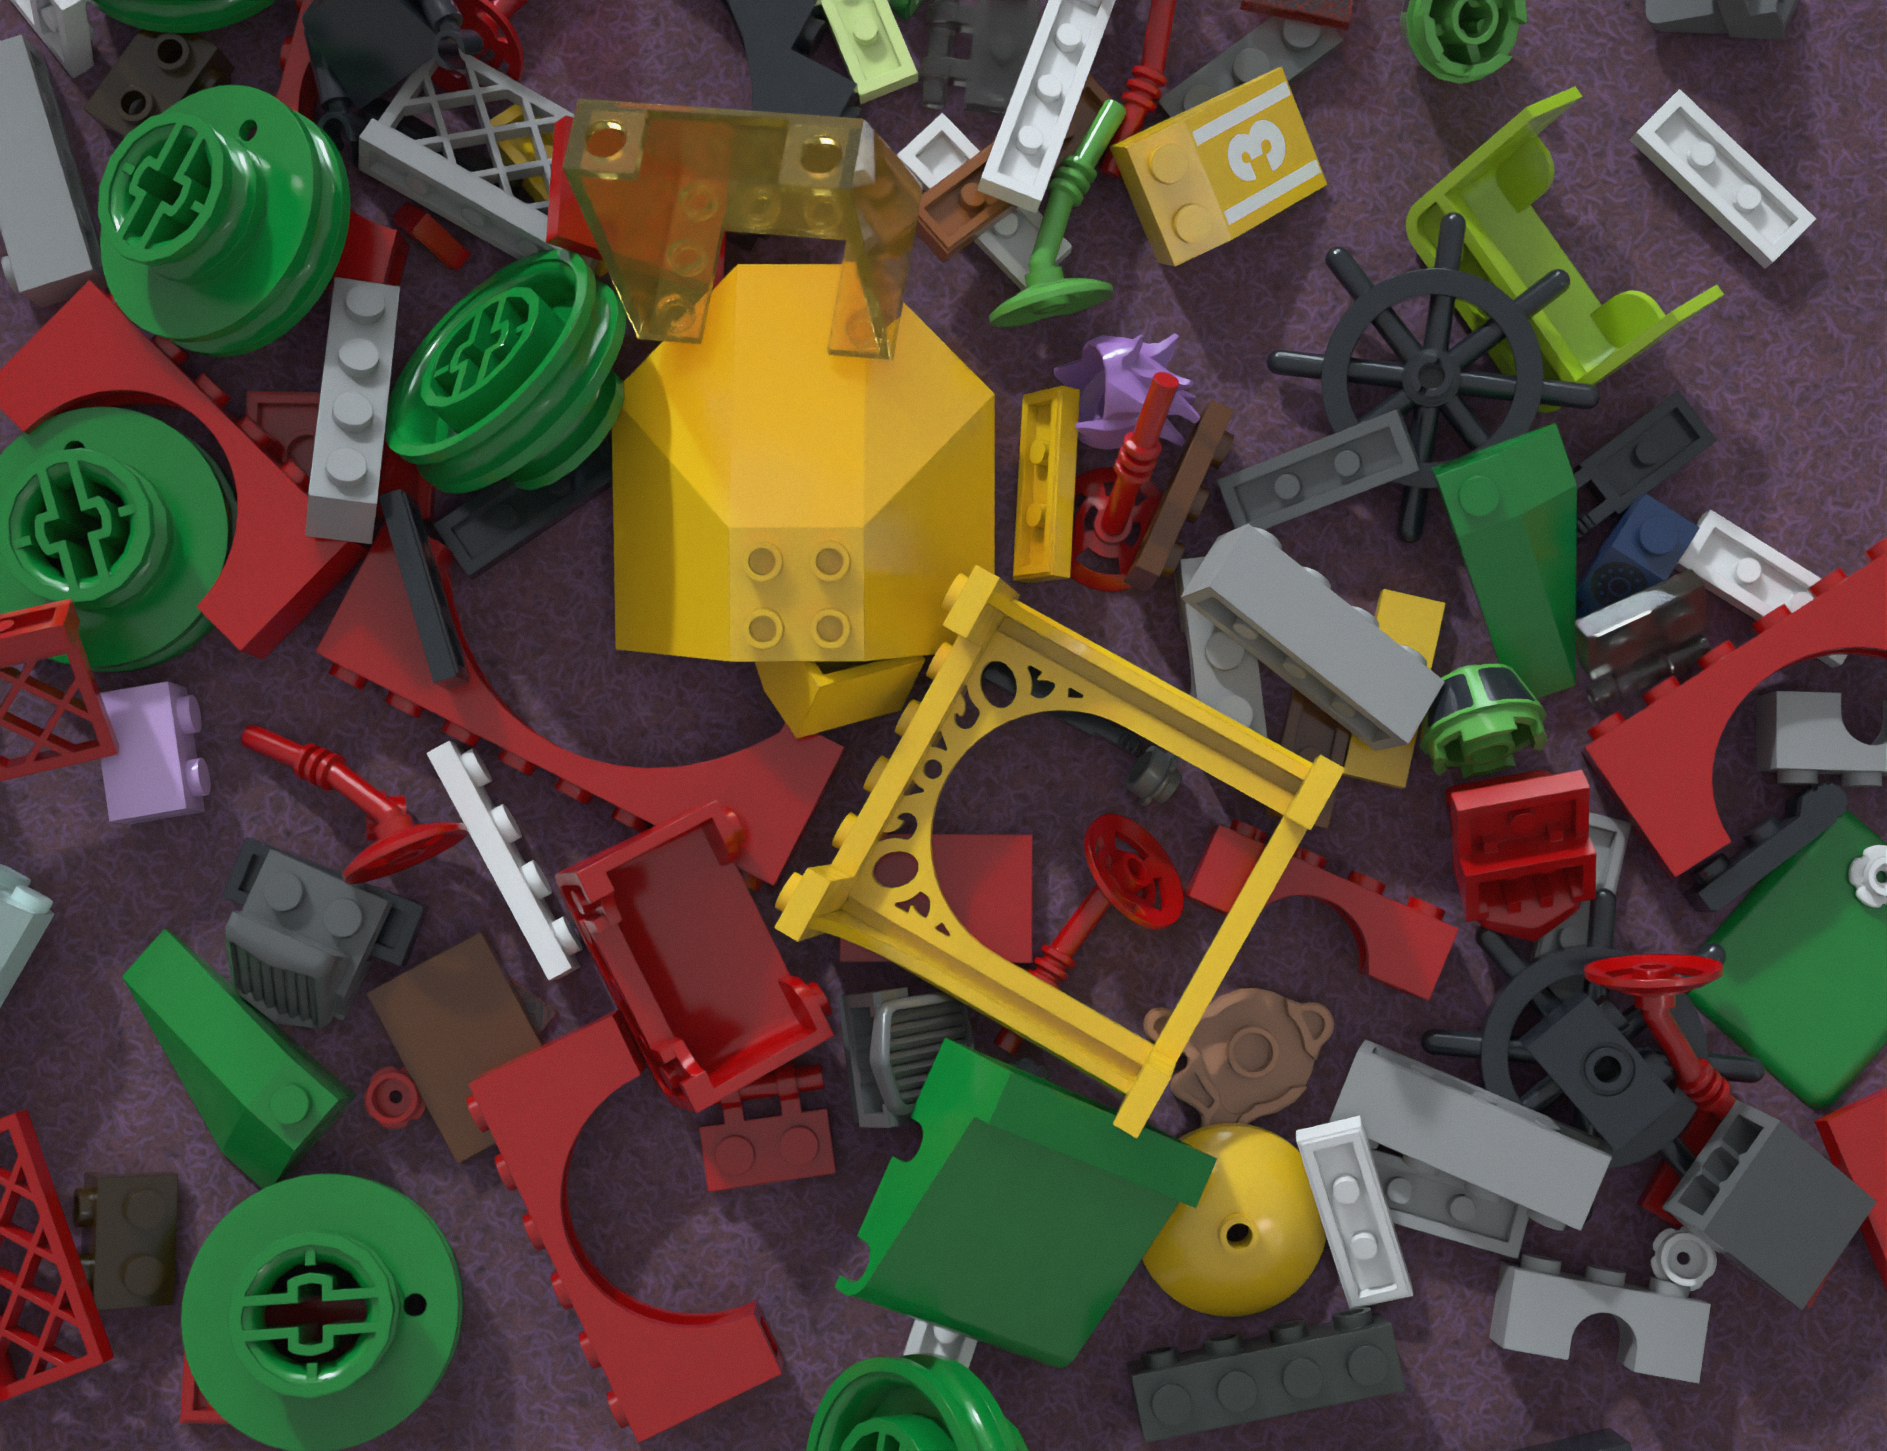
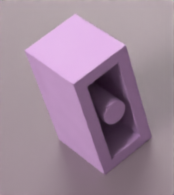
(157, 754)

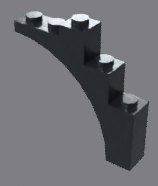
(781, 77)

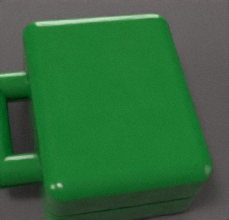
(1806, 969)

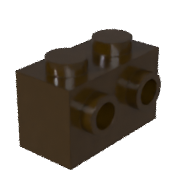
(155, 75)

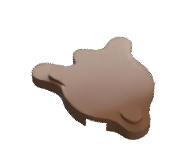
(1247, 1054)

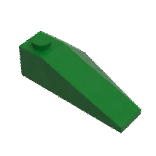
(1518, 544)
(242, 1071)

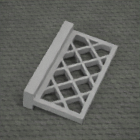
(451, 190)

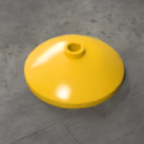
(1253, 1183)

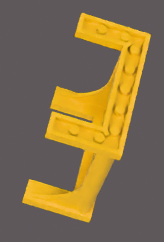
(857, 908)

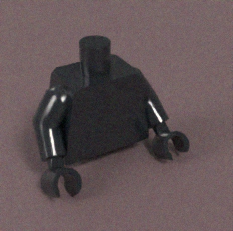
(372, 45)

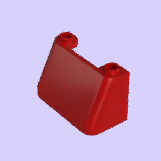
(692, 958)

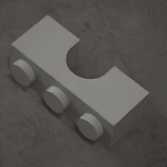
(1221, 669)
(1806, 737)
(1657, 1324)

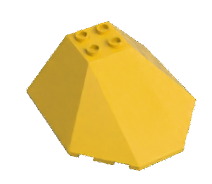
(797, 491)

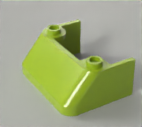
(1515, 249)

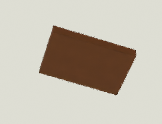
(450, 1026)

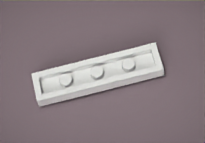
(1044, 101)
(494, 835)

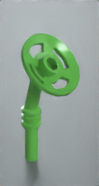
(1047, 289)

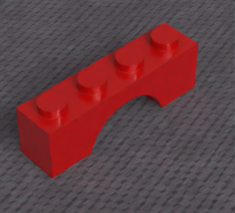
(1393, 940)

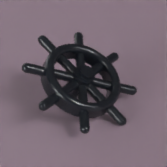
(1433, 375)

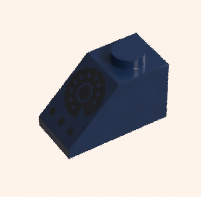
(1633, 555)

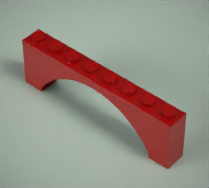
(767, 786)

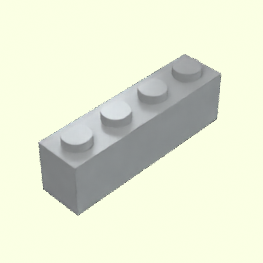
(42, 196)
(352, 411)
(1313, 637)
(1474, 1136)

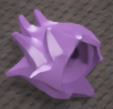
(1114, 384)

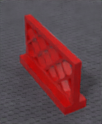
(38, 635)
(54, 1243)

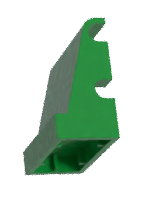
(1018, 1209)

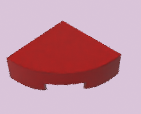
(433, 236)

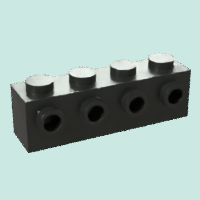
(1264, 1375)

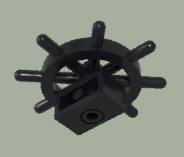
(1587, 1047)

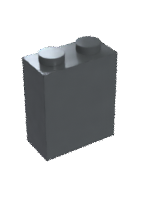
(1769, 1204)

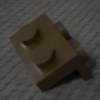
(128, 1237)

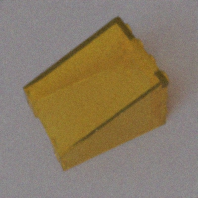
(675, 177)

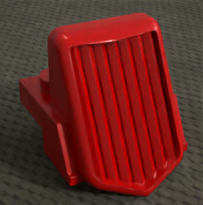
(1522, 850)

